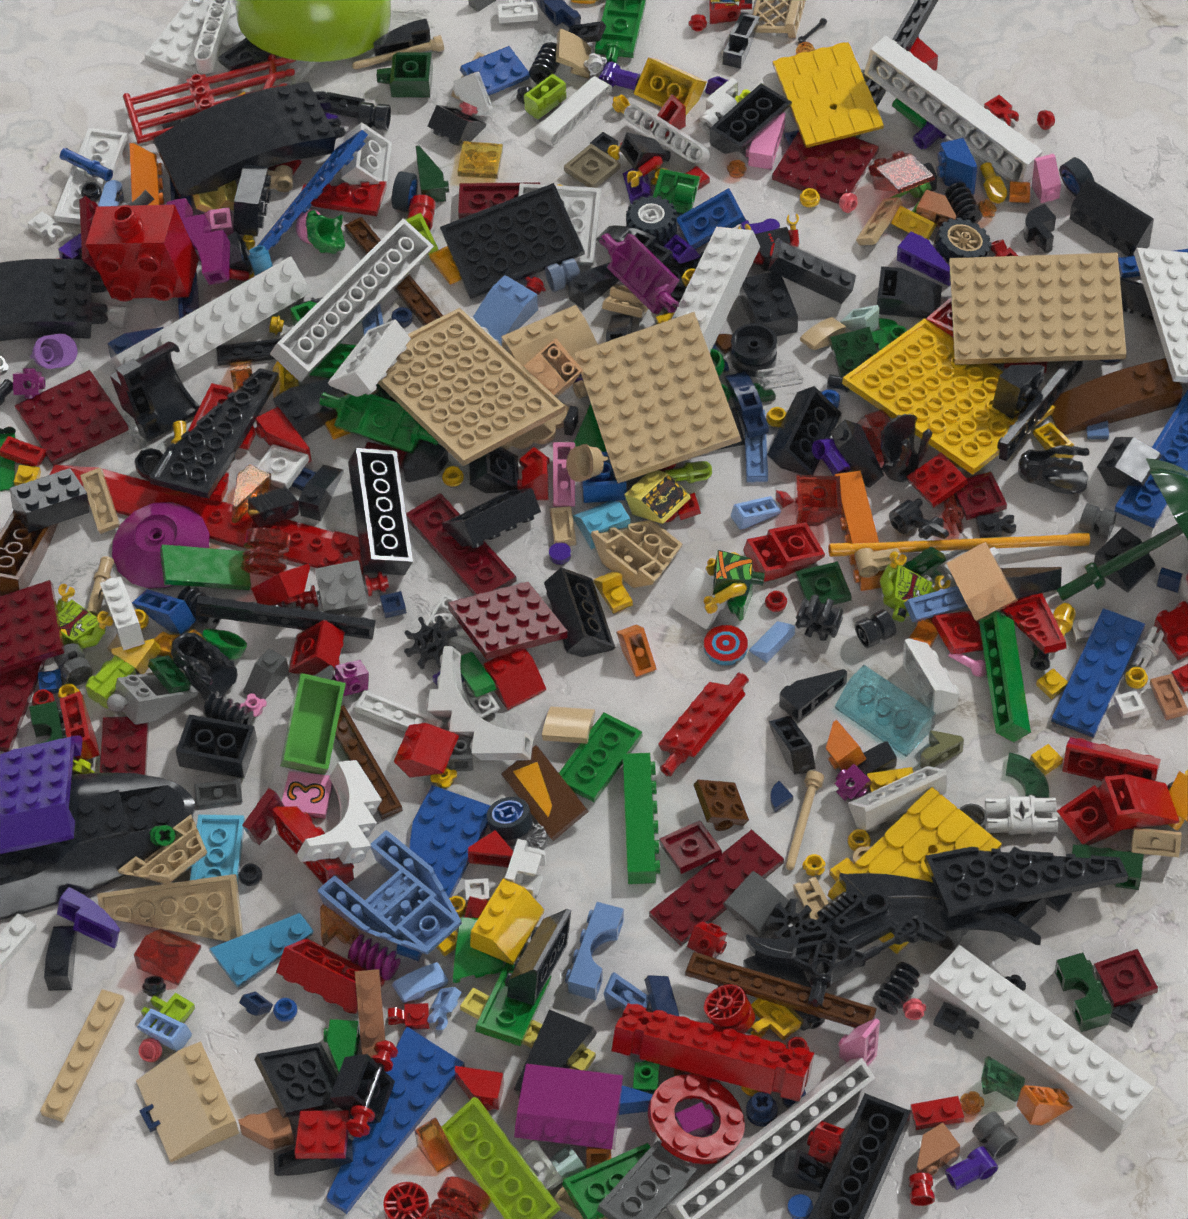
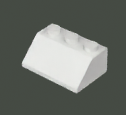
(371, 161)
(929, 676)

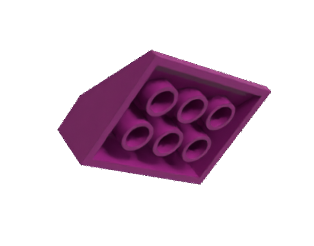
(569, 1106)

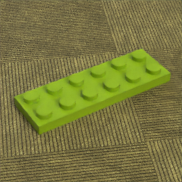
(497, 1164)

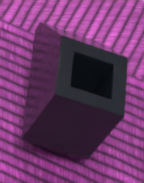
(425, 462)

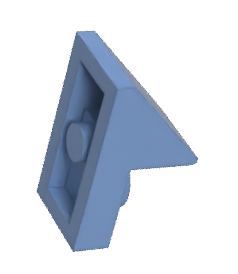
(621, 992)

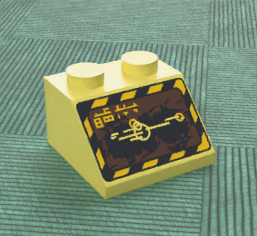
(656, 497)

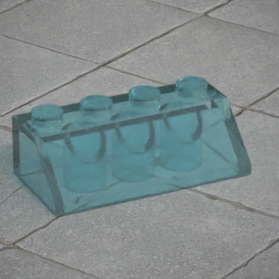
(885, 710)

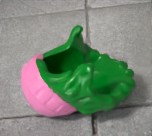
(321, 231)

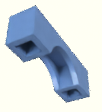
(603, 926)

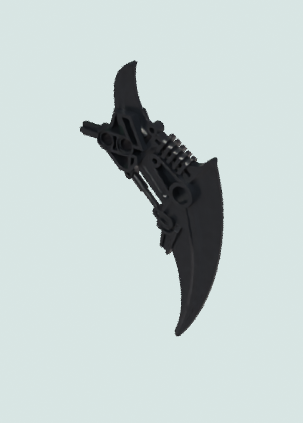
(867, 912)

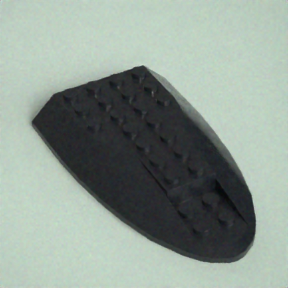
(111, 828)

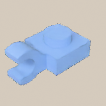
(443, 1004)

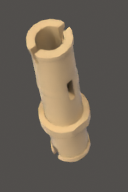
(101, 575)

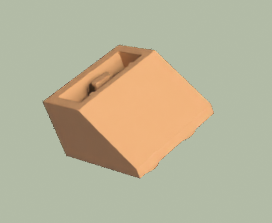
(554, 368)

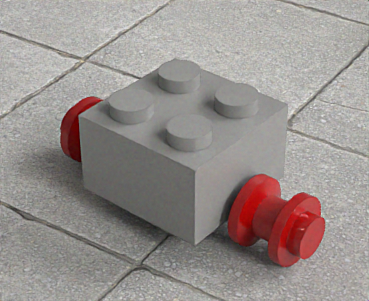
(342, 588)

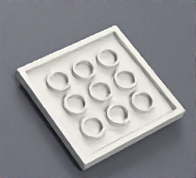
(583, 209)

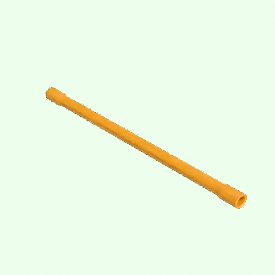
(1071, 540)

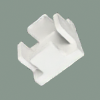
(524, 867)

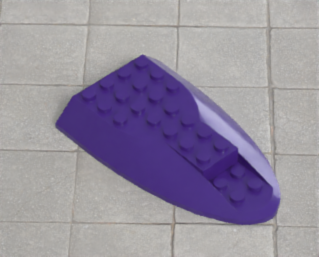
(37, 794)

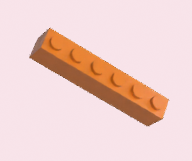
(857, 522)

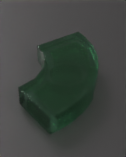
(1028, 775)

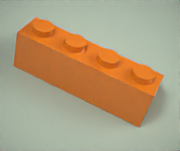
(145, 174)

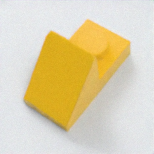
(613, 591)

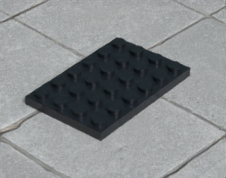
(512, 239)

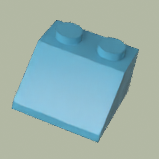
(601, 519)

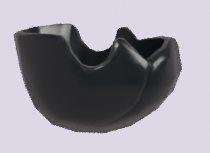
(147, 461)

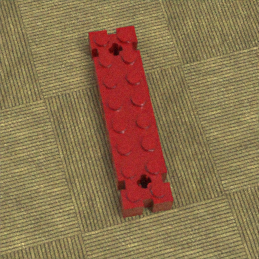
(713, 1051)

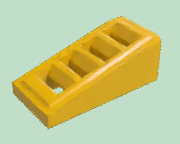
(1052, 440)

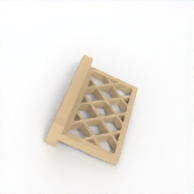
(791, 17)

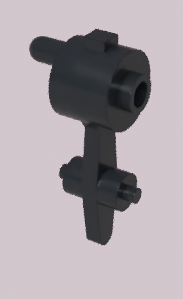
(909, 516)

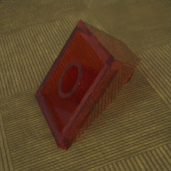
(166, 955)

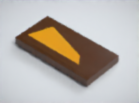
(545, 792)

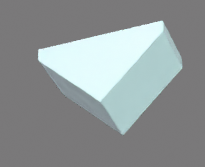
(862, 318)
(567, 1162)

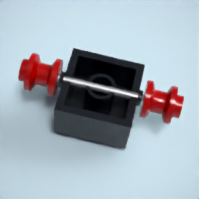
(365, 1087)

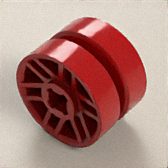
(729, 1008)
(406, 1201)

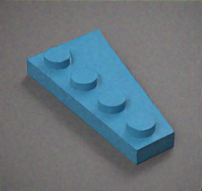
(256, 950)

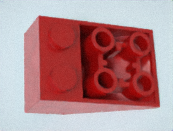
(1136, 802)

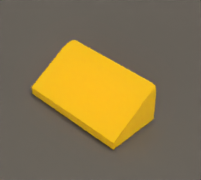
(286, 380)

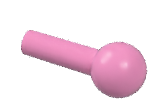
(977, 667)

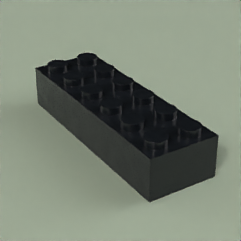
(380, 511)
(863, 1161)

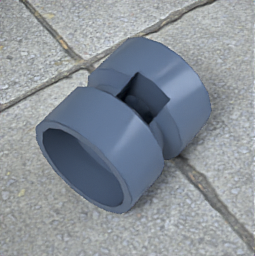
(559, 276)

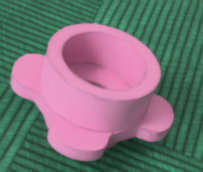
(258, 707)

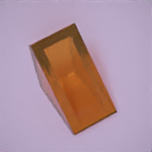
(240, 372)
(435, 1145)

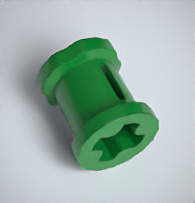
(155, 836)

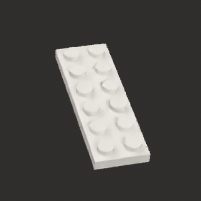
(97, 145)

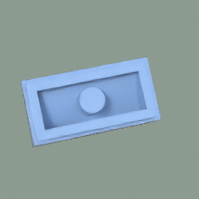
(773, 640)

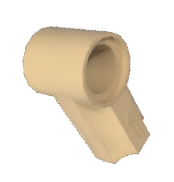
(281, 178)
(871, 561)

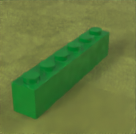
(1004, 676)
(639, 818)

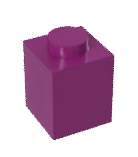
(696, 1120)

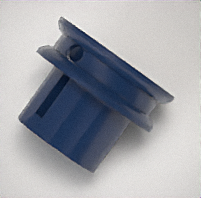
(761, 1115)

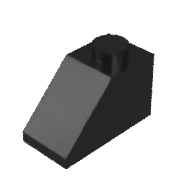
(800, 1171)

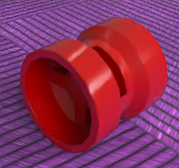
(921, 1189)

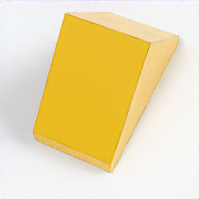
(139, 655)

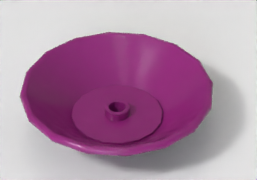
(137, 550)

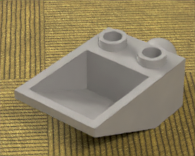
(145, 698)

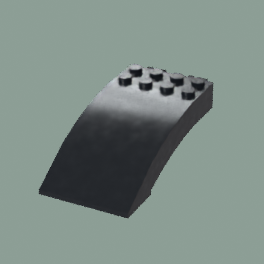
(249, 129)
(49, 298)

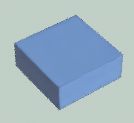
(1098, 431)

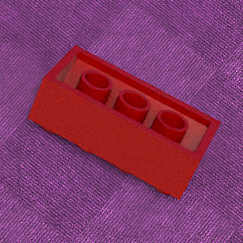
(1101, 760)
(294, 828)
(321, 973)

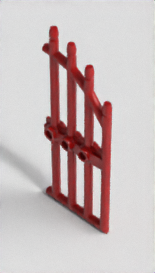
(200, 95)

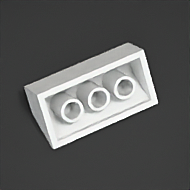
(370, 359)
(895, 798)

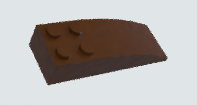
(1117, 397)
(21, 553)

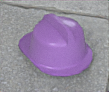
(54, 351)

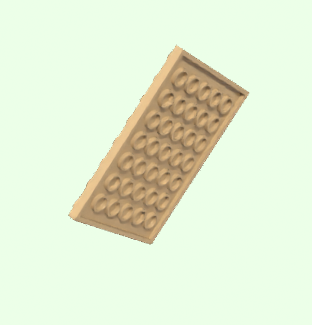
(1037, 308)
(467, 388)
(657, 397)

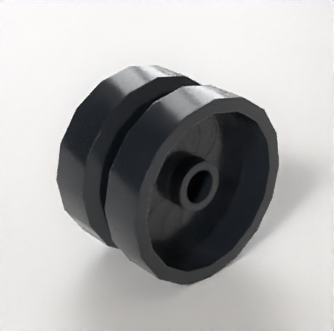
(753, 348)

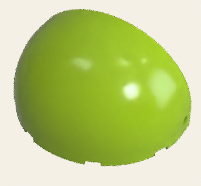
(314, 27)

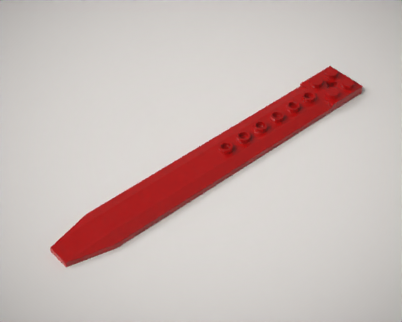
(307, 543)

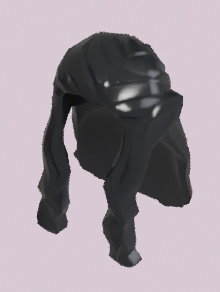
(898, 447)
(1055, 473)
(203, 664)

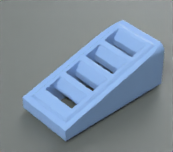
(742, 517)
(176, 1038)

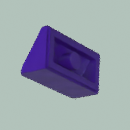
(642, 190)
(681, 250)

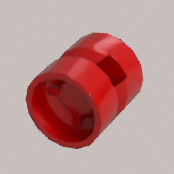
(424, 205)

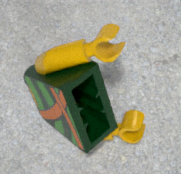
(731, 578)

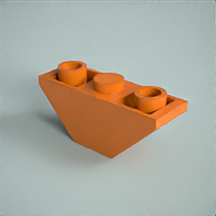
(1042, 1103)

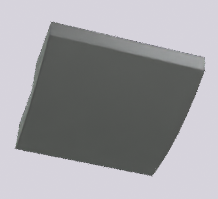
(754, 902)

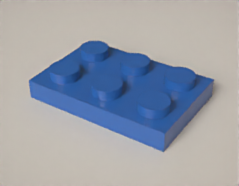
(498, 70)
(702, 220)

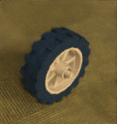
(966, 235)

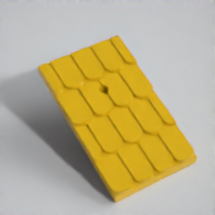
(827, 94)
(925, 829)

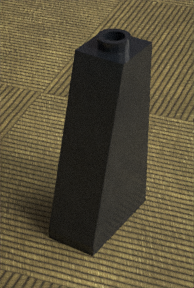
(788, 973)
(558, 1043)

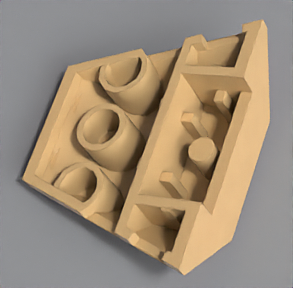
(637, 551)
(170, 860)

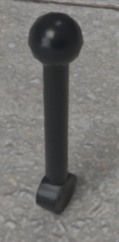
(823, 21)

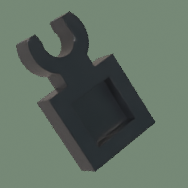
(992, 526)
(953, 1019)

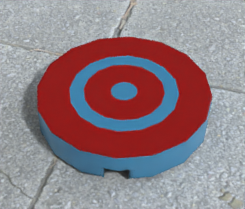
(725, 644)

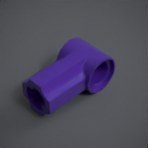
(614, 75)
(927, 136)
(828, 452)
(976, 1165)

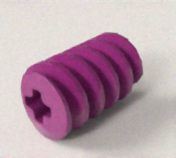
(373, 958)

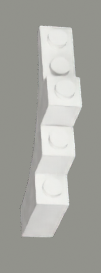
(451, 702)
(357, 806)

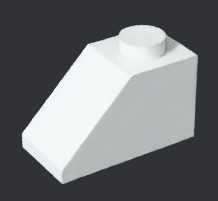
(472, 91)

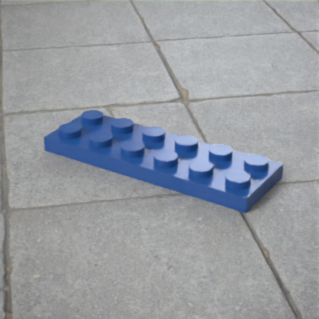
(1098, 673)

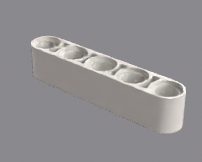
(212, 35)
(573, 111)
(675, 135)

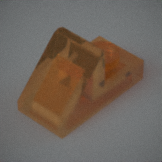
(334, 925)

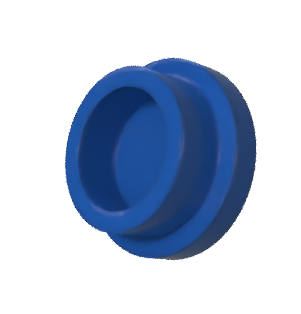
(285, 1009)

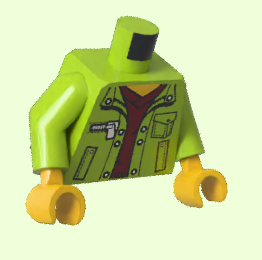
(901, 584)
(77, 623)

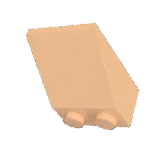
(981, 581)

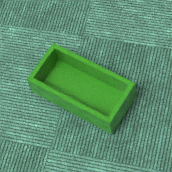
(312, 724)

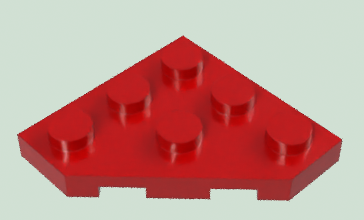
(215, 395)

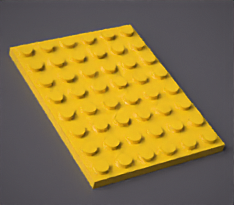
(953, 401)

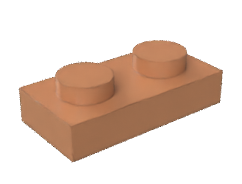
(1168, 696)

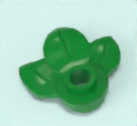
(887, 333)

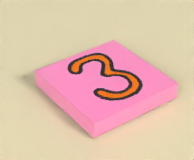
(308, 792)

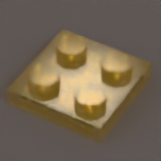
(480, 160)

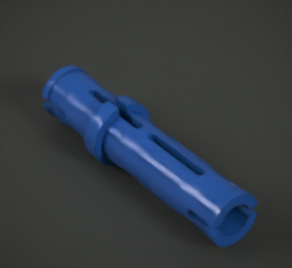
(93, 167)

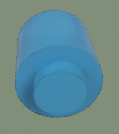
(259, 259)

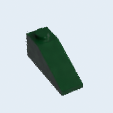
(431, 177)

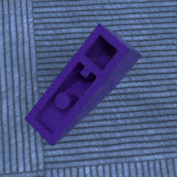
(922, 256)

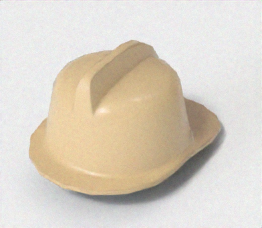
(585, 462)

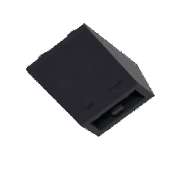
(907, 294)

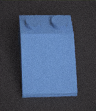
(506, 308)

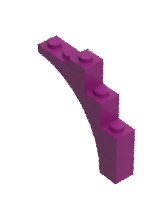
(211, 246)

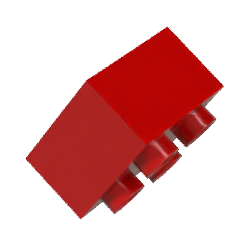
(142, 252)

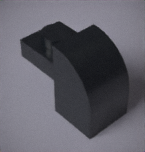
(1038, 227)

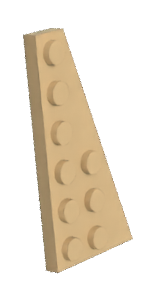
(190, 907)

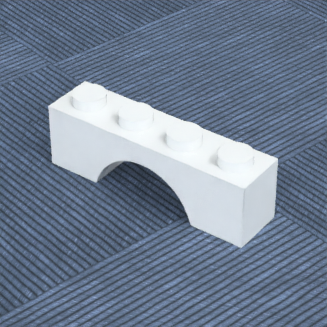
(122, 613)

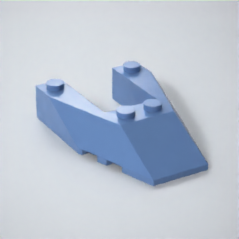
(406, 908)

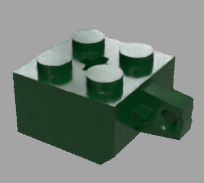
(409, 75)

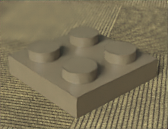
(592, 167)

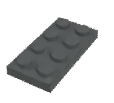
(648, 1186)

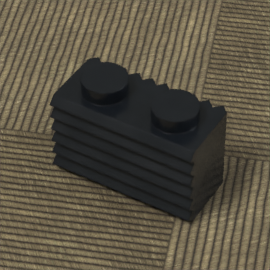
(273, 507)

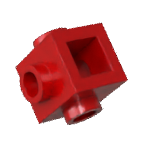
(708, 939)
(825, 1142)

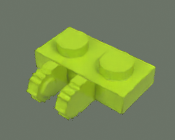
(176, 1008)

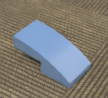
(418, 982)

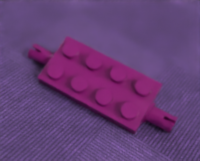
(641, 273)

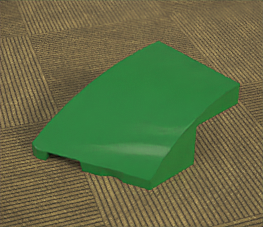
(469, 960)

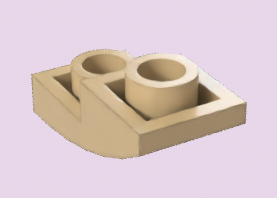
(819, 334)

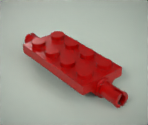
(700, 721)

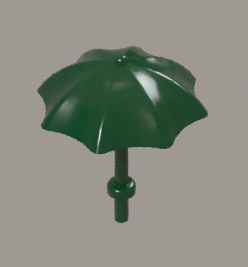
(1174, 487)

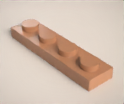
(370, 1009)

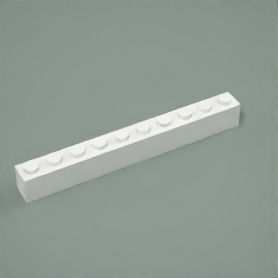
(771, 1140)

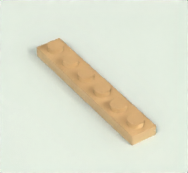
(82, 1056)

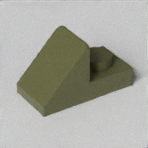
(942, 748)

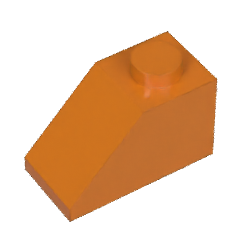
(636, 649)
(843, 748)

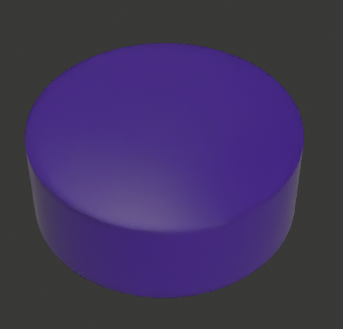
(559, 553)

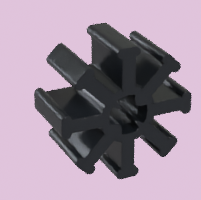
(819, 617)
(782, 917)

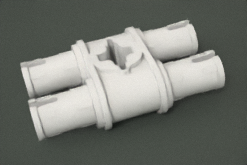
(1014, 823)

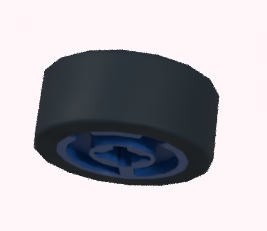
(1074, 174)
(403, 190)
(509, 817)

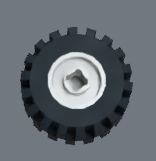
(653, 217)

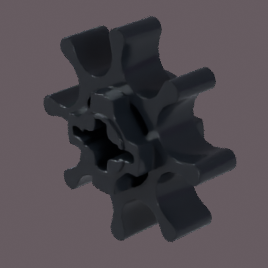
(426, 635)

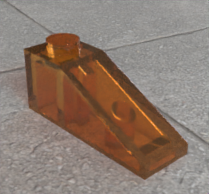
(250, 483)

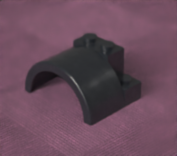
(153, 392)

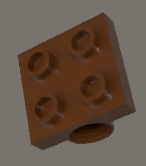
(721, 803)

